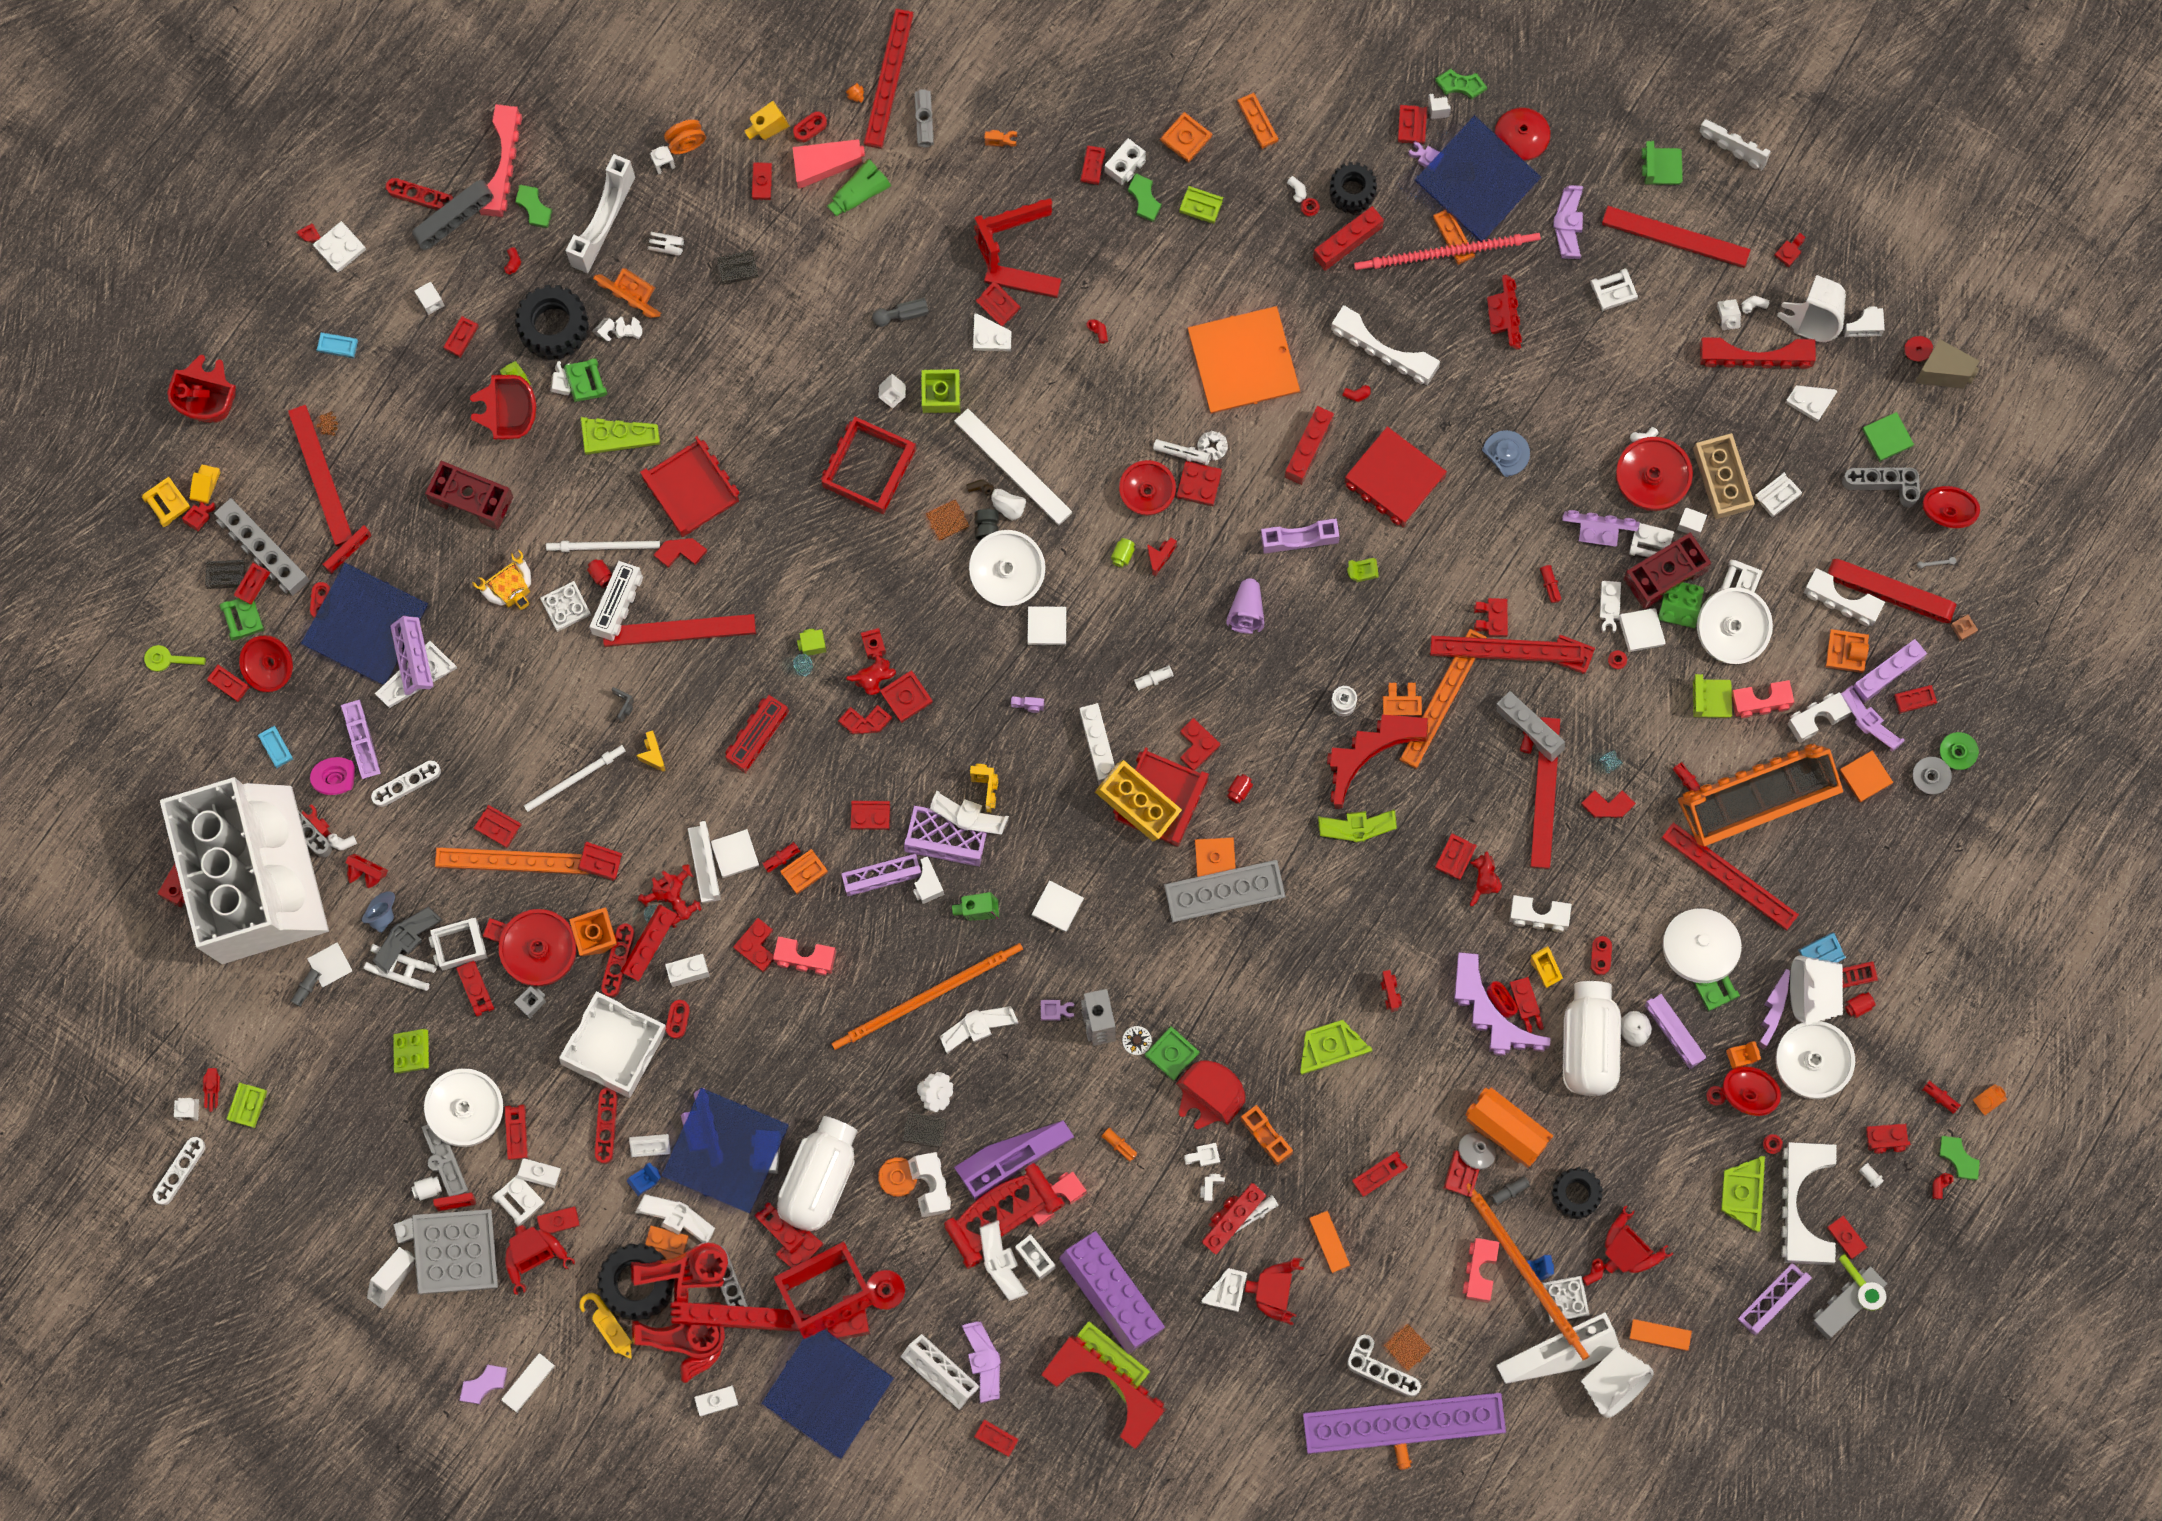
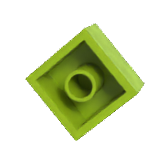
(941, 391)

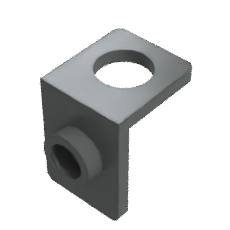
(627, 708)

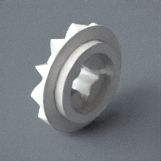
(1221, 446)

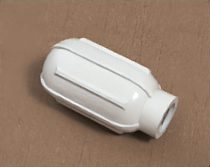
(1592, 1040)
(817, 1175)

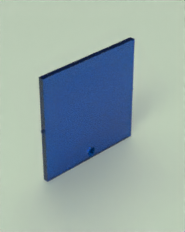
(1477, 178)
(357, 622)
(725, 1150)
(828, 1391)

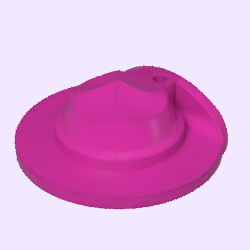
(333, 776)

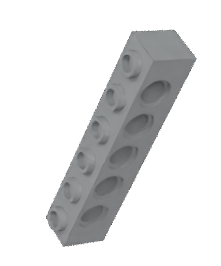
(230, 512)

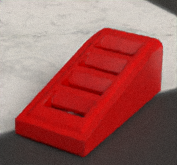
(1871, 965)

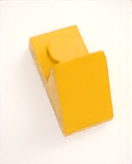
(204, 483)
(654, 756)
(1546, 967)

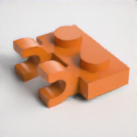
(1402, 705)

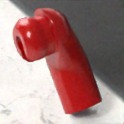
(1358, 395)
(1940, 1183)

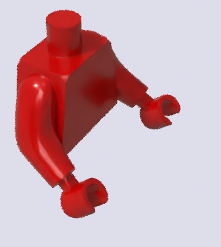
(529, 1250)
(1628, 1250)
(1273, 1290)

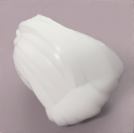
(1009, 505)
(1635, 1028)

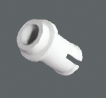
(1868, 1172)

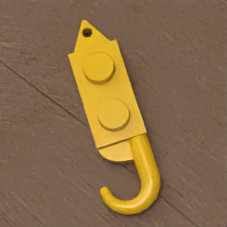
(608, 1326)

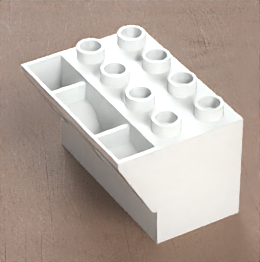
(243, 868)

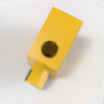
(767, 122)

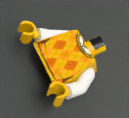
(508, 585)

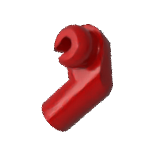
(514, 262)
(1098, 328)
(1596, 1272)

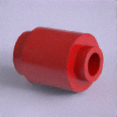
(599, 572)
(1239, 788)
(1860, 1005)

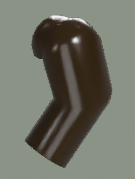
(980, 485)

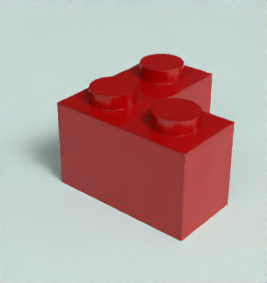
(851, 1327)

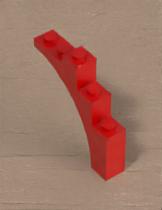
(1347, 762)

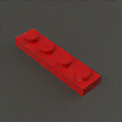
(648, 942)

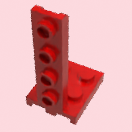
(987, 227)

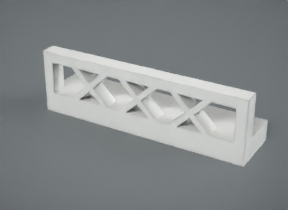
(704, 863)
(937, 1373)

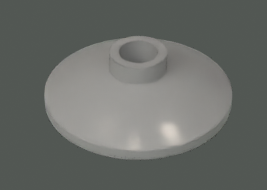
(1935, 767)
(1473, 1155)

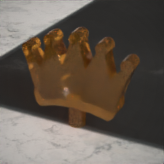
(327, 423)

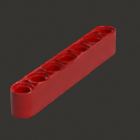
(1892, 591)

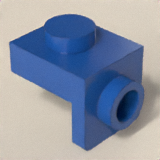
(644, 1179)
(1542, 1267)

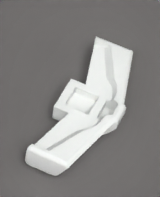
(968, 815)
(977, 1026)
(676, 1216)
(1000, 1261)

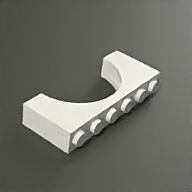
(584, 249)
(1800, 1244)

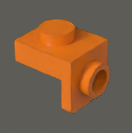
(1743, 1055)
(1990, 1099)

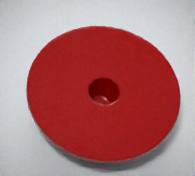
(1918, 348)

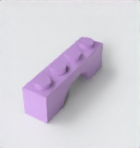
(1283, 539)
(1890, 669)

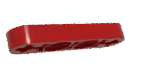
(420, 196)
(617, 960)
(606, 1125)

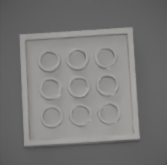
(454, 1251)

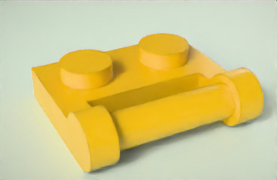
(171, 497)

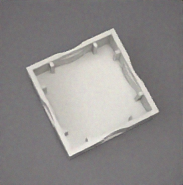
(613, 1045)

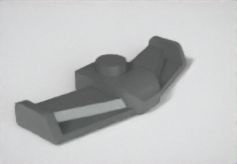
(404, 937)

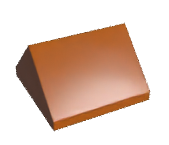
(593, 932)

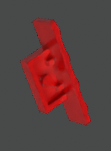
(1504, 312)
(1231, 1217)

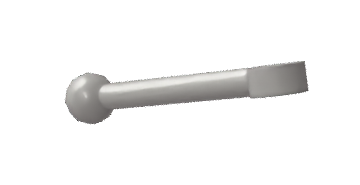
(1951, 561)

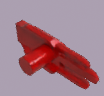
(211, 1086)

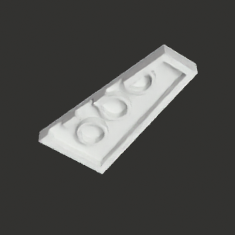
(1734, 143)
(393, 691)

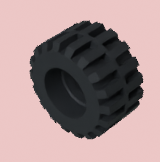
(1353, 201)
(1577, 1176)

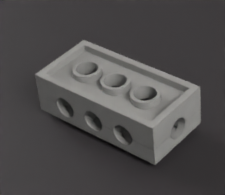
(1098, 1017)

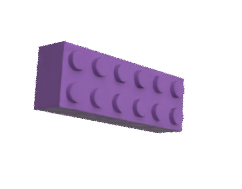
(1111, 1292)

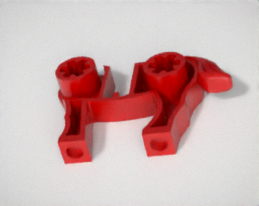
(693, 1269)

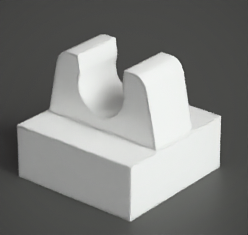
(603, 327)

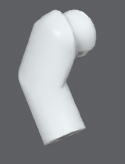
(1300, 189)
(1753, 301)
(1652, 432)

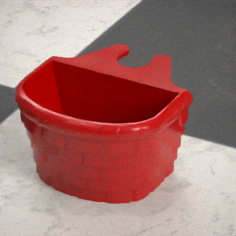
(509, 407)
(203, 408)
(1212, 1091)

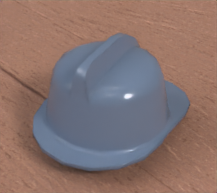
(379, 911)

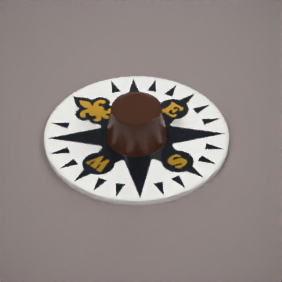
(1137, 1040)

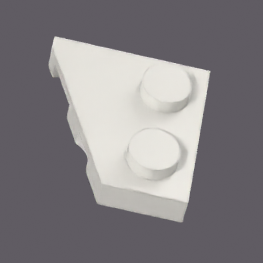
(1811, 400)
(1227, 1291)

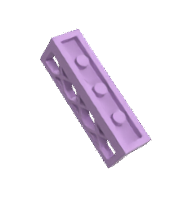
(414, 652)
(882, 879)
(1675, 1031)
(1775, 1308)

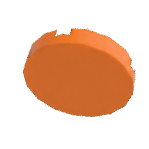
(896, 1177)

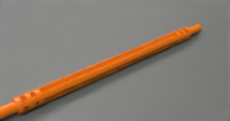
(927, 996)
(1527, 1272)

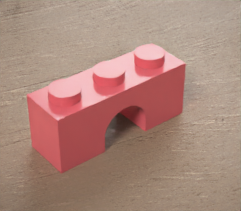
(1746, 703)
(820, 961)
(1067, 1187)
(1477, 1287)

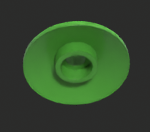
(1963, 743)

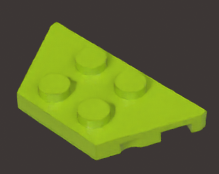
(1331, 1046)
(1743, 1193)

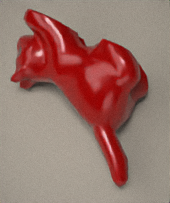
(872, 675)
(1487, 880)

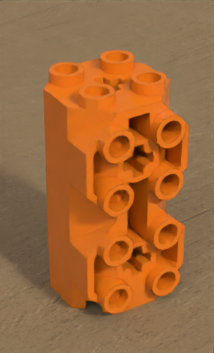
(1508, 1127)

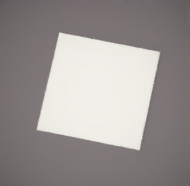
(330, 964)

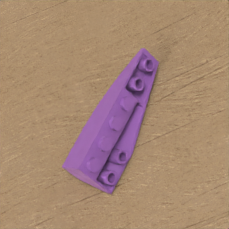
(1009, 1157)

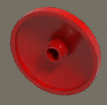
(1654, 473)
(537, 947)

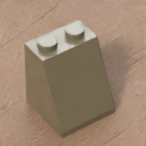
(1948, 367)

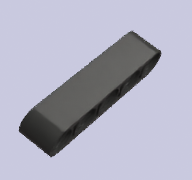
(452, 214)

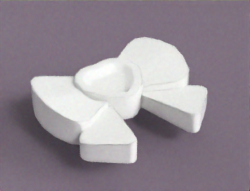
(629, 330)

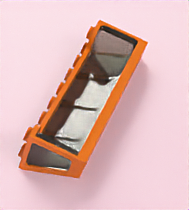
(1761, 794)

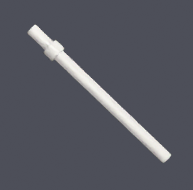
(566, 546)
(606, 758)

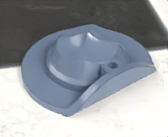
(1507, 452)

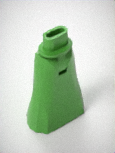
(862, 186)

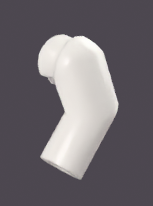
(341, 844)

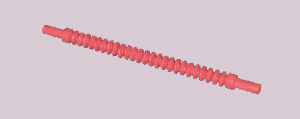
(1517, 240)

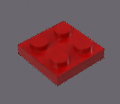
(1199, 483)
(906, 696)

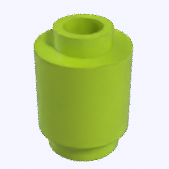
(1123, 552)

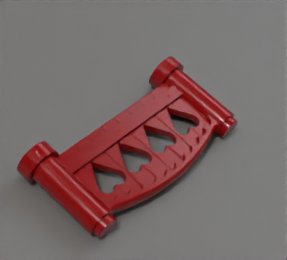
(1040, 1197)

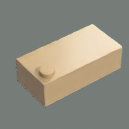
(1723, 476)

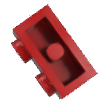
(171, 888)

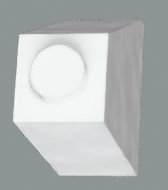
(390, 1277)

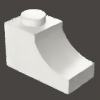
(1868, 325)
(928, 885)

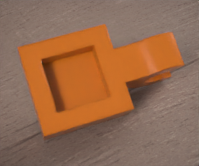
(996, 138)

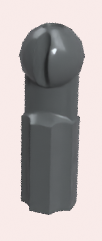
(903, 311)

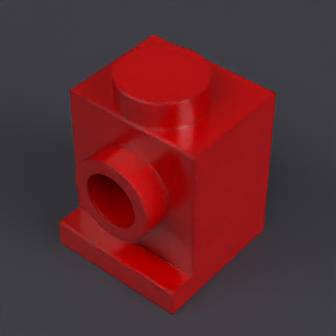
(870, 637)

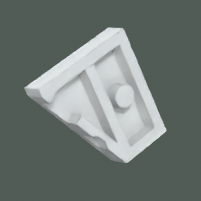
(990, 336)

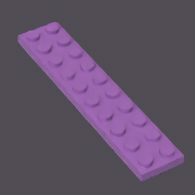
(1404, 1423)

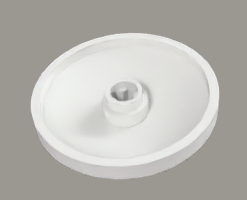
(1007, 568)
(1734, 625)
(1702, 945)
(1815, 1060)
(463, 1107)

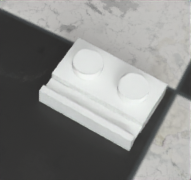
(1778, 495)

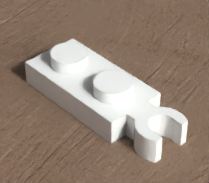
(1610, 604)

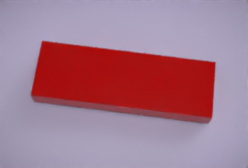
(347, 549)

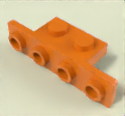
(632, 289)

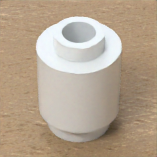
(426, 1188)

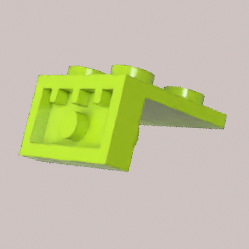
(1712, 698)

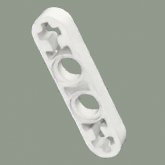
(404, 781)
(181, 1172)

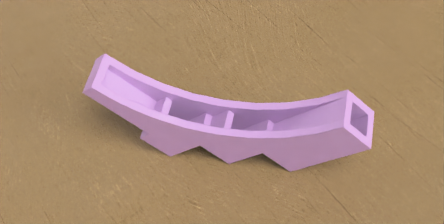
(1503, 1033)

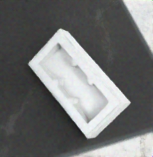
(649, 1145)
(539, 1173)
(716, 1401)

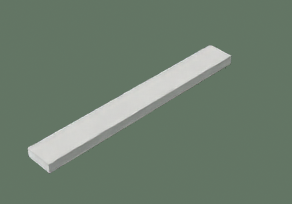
(1013, 467)

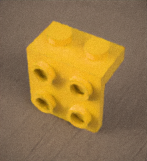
(982, 774)

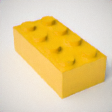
(1138, 800)

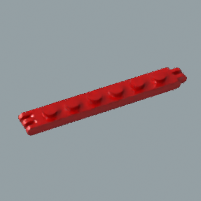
(735, 1316)

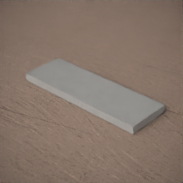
(1224, 891)

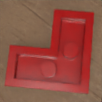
(1202, 745)
(751, 945)

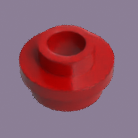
(1310, 202)
(1617, 665)
(1716, 1102)
(1772, 1137)

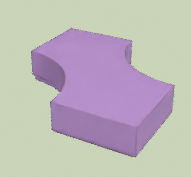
(491, 1379)

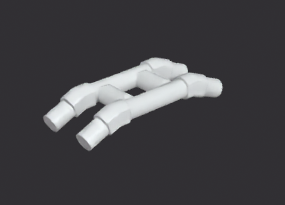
(406, 978)

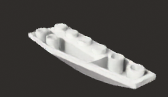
(1559, 1356)

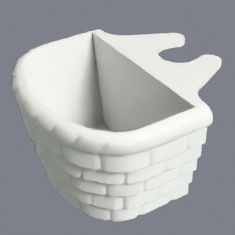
(1821, 314)
(1815, 989)
(1617, 1381)

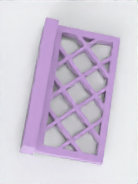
(941, 850)

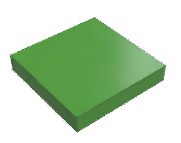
(1888, 436)
(1172, 1053)

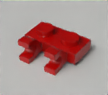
(1497, 617)
(1389, 984)

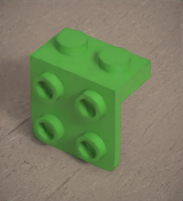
(1661, 165)
(1682, 605)

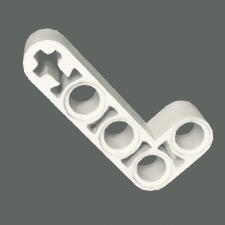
(1385, 1370)

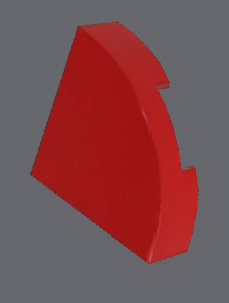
(309, 234)

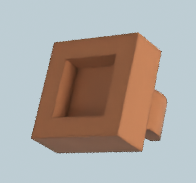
(1964, 627)

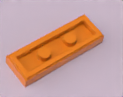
(1257, 120)
(1452, 234)
(1329, 1242)
(1660, 1335)

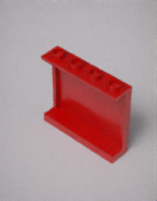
(1394, 477)
(691, 487)
(1177, 783)

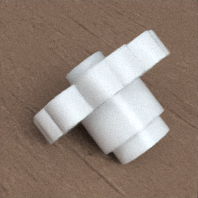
(935, 1091)

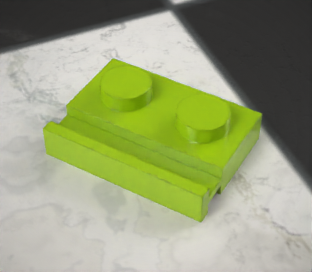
(1201, 205)
(247, 1105)

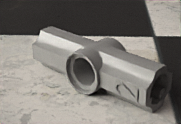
(924, 128)

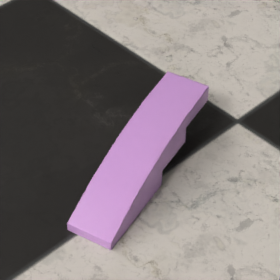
(361, 739)
(1776, 1004)

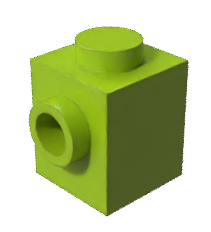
(811, 642)

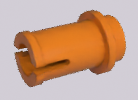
(1402, 1456)

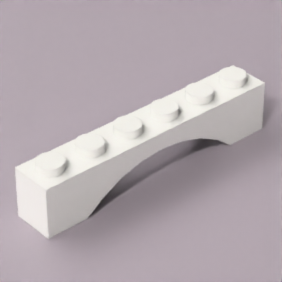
(1418, 365)

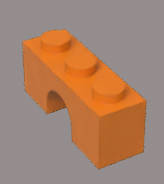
(1266, 1136)

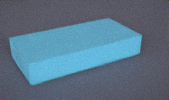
(337, 345)
(275, 747)

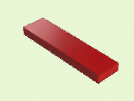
(1025, 281)

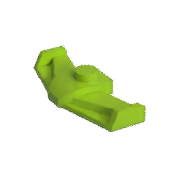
(1357, 826)

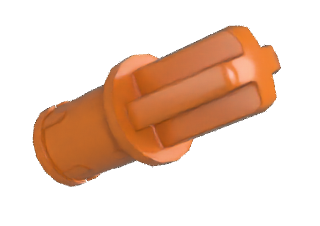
(1119, 1144)

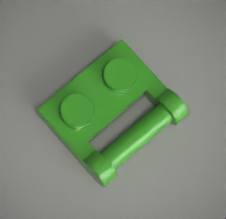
(580, 383)
(248, 616)
(1712, 994)

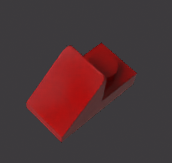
(1158, 559)

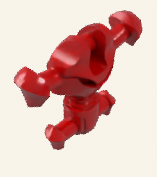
(668, 890)

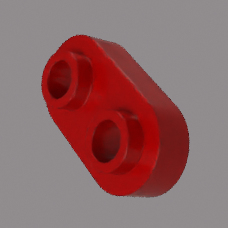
(808, 125)
(316, 599)
(1601, 955)
(1502, 999)
(675, 1019)

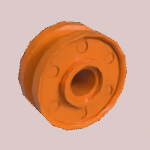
(684, 136)

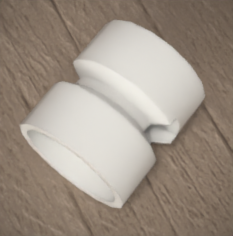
(1344, 701)

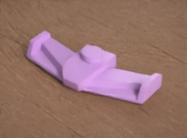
(1568, 222)
(1869, 720)
(984, 1361)

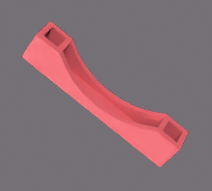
(506, 123)

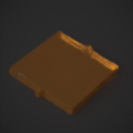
(947, 520)
(1407, 1347)

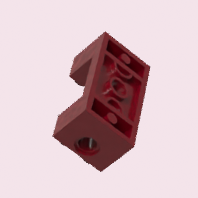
(486, 502)
(1650, 580)

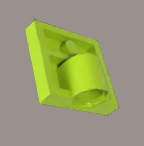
(411, 1051)

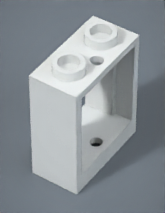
(471, 924)

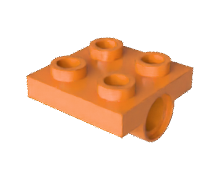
(1847, 651)

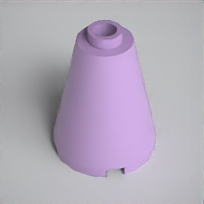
(1247, 609)

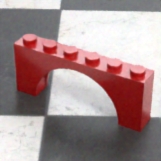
(1141, 1408)

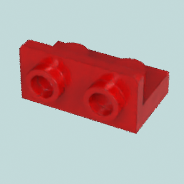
(1887, 1137)

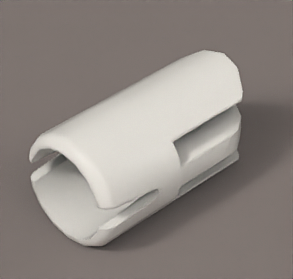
(669, 244)

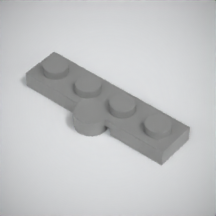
(446, 1163)

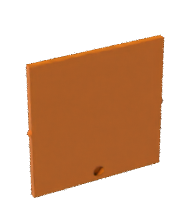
(1243, 359)

